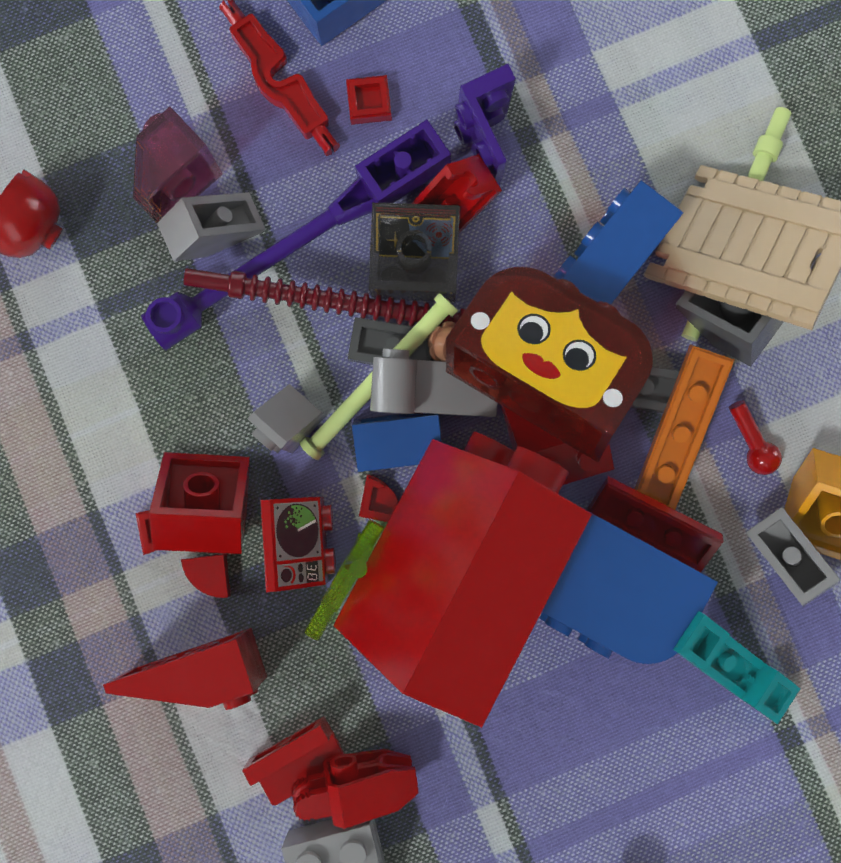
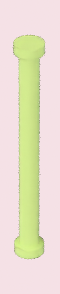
(360, 396)

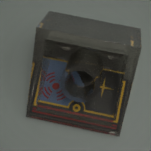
(413, 251)

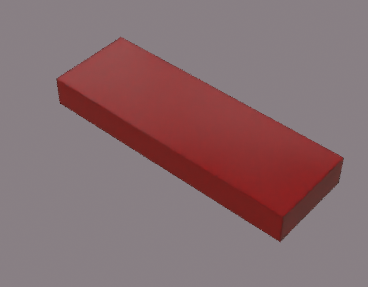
(656, 524)

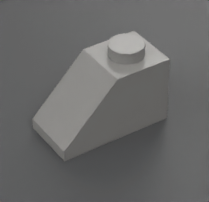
(209, 224)
(793, 556)

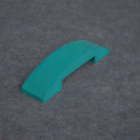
(736, 668)

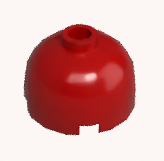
(28, 216)

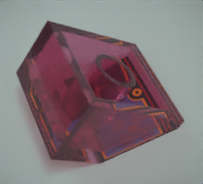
(170, 164)

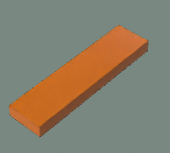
(683, 425)

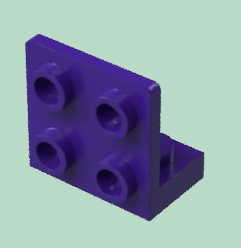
(480, 107)

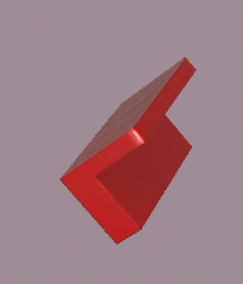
(292, 759)

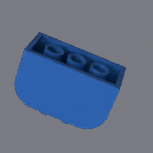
(625, 595)

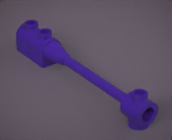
(380, 179)

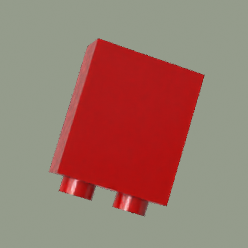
(463, 573)

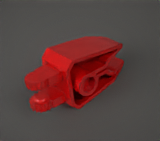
(356, 787)

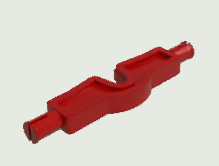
(290, 93)

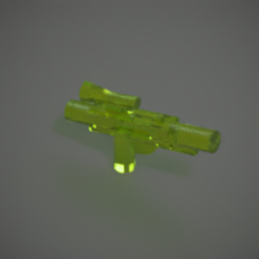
(350, 570)

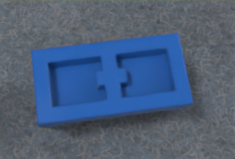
(393, 440)

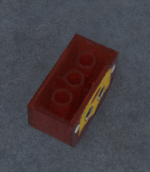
(551, 356)

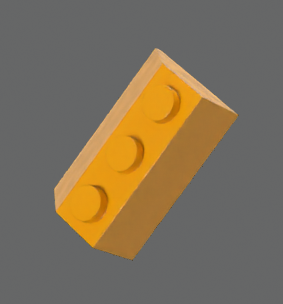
(816, 501)

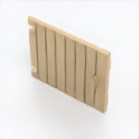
(754, 246)

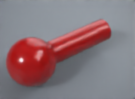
(762, 456)

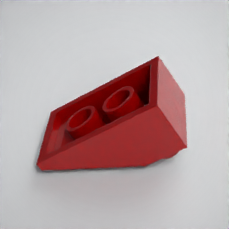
(202, 676)

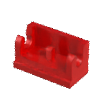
(462, 184)

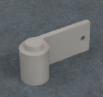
(422, 387)

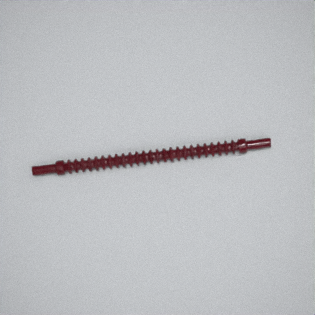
(239, 285)

